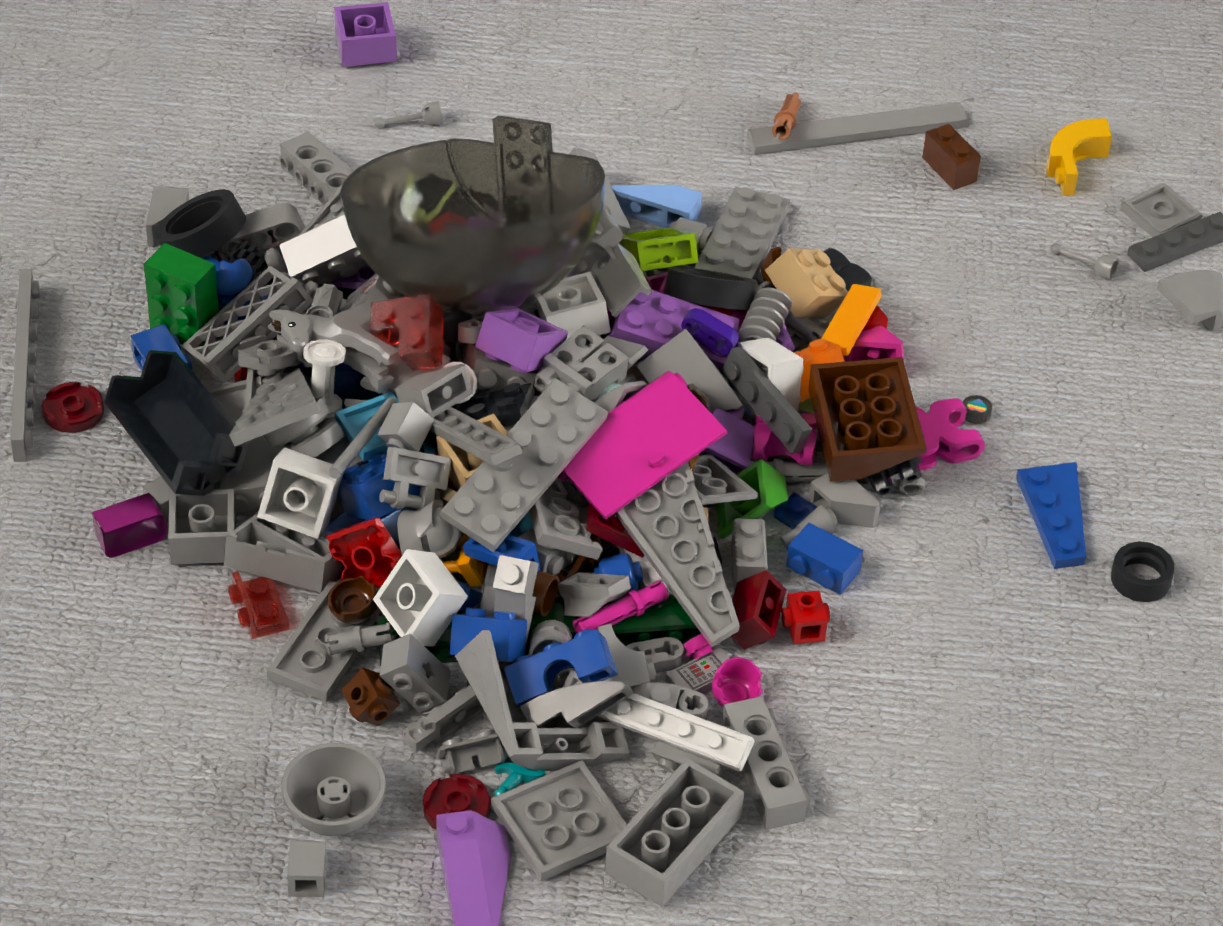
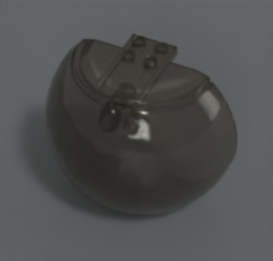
(476, 217)

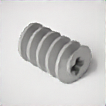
(765, 315)

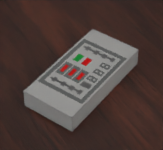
(698, 672)

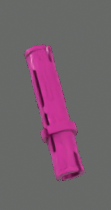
(632, 604)

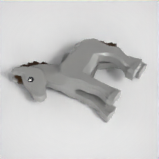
(352, 330)

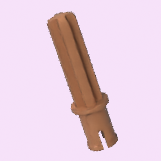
(786, 117)

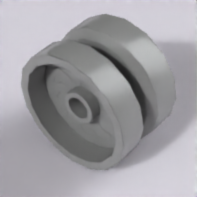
(306, 436)

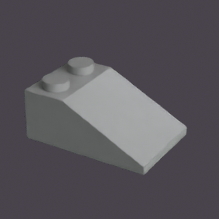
(718, 483)

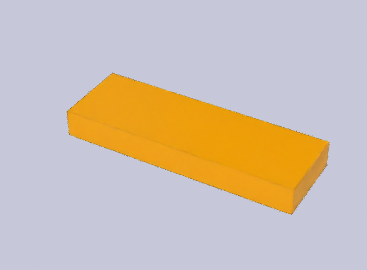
(852, 316)

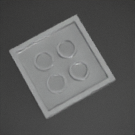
(559, 819)

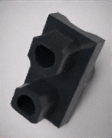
(908, 470)

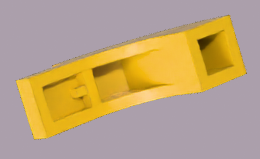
(1073, 143)

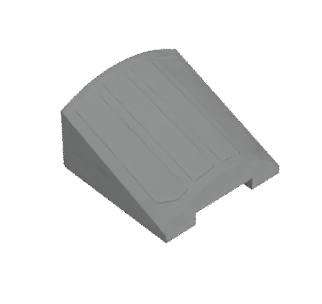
(524, 742)

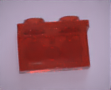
(258, 606)

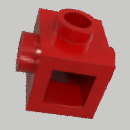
(806, 617)

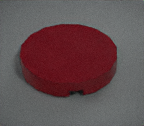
(72, 407)
(453, 795)

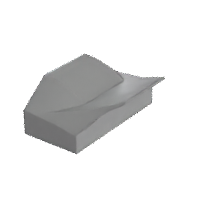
(590, 591)

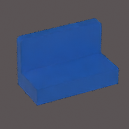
(510, 547)

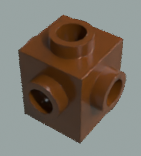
(370, 697)

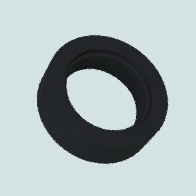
(202, 223)
(710, 288)

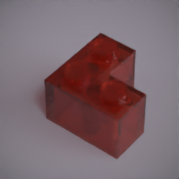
(412, 324)

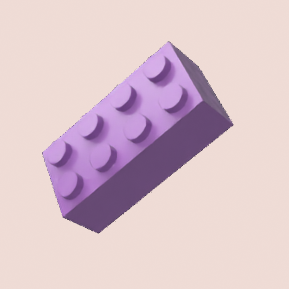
(657, 319)

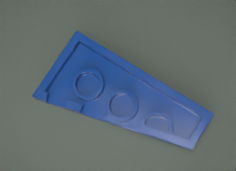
(1056, 509)

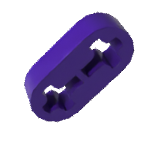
(710, 331)

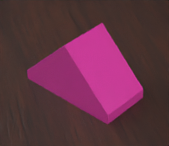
(875, 344)

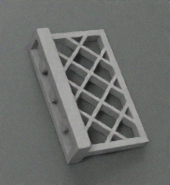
(222, 356)

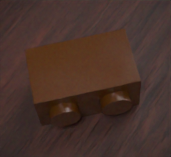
(951, 156)

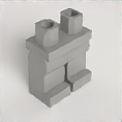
(583, 367)

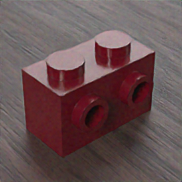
(757, 608)

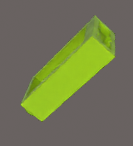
(661, 248)

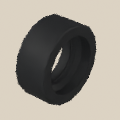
(1149, 555)

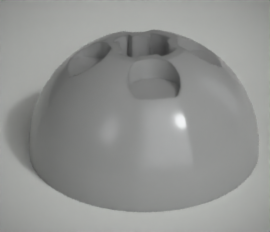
(333, 788)

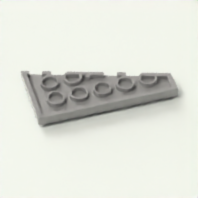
(277, 403)
(678, 543)

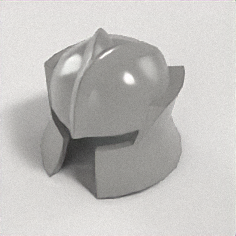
(427, 531)

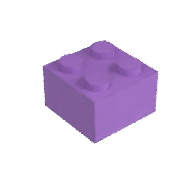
(365, 34)
(518, 339)

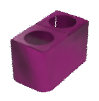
(129, 525)

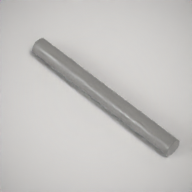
(361, 439)

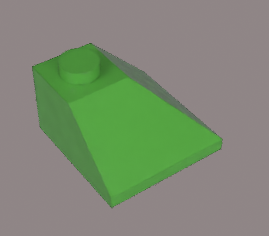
(771, 493)

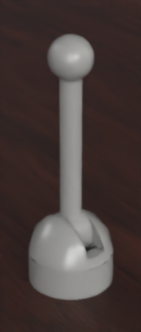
(430, 114)
(1105, 266)

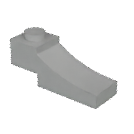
(515, 586)

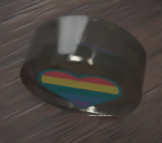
(978, 409)

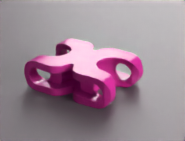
(943, 436)
(768, 444)

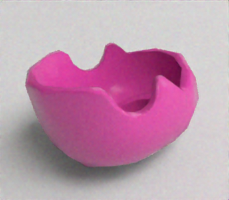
(736, 681)

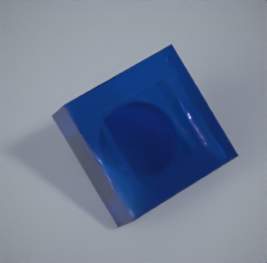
(793, 510)

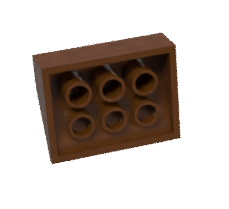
(864, 416)

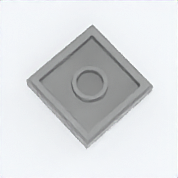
(1160, 210)

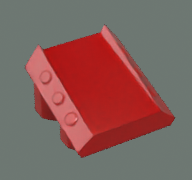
(365, 551)

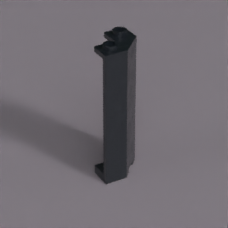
(176, 424)

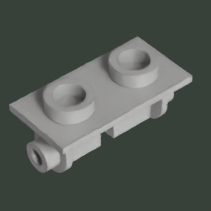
(459, 753)

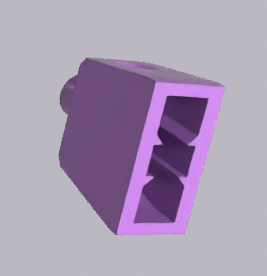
(736, 446)

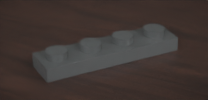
(1178, 242)
(766, 400)

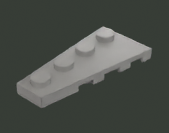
(558, 526)

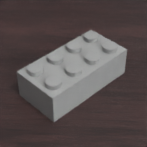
(674, 832)

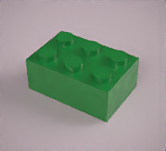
(180, 291)

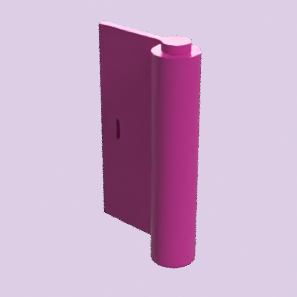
(642, 444)

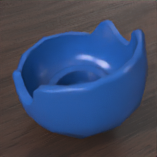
(233, 277)

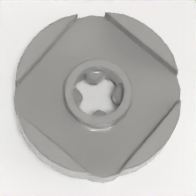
(266, 354)

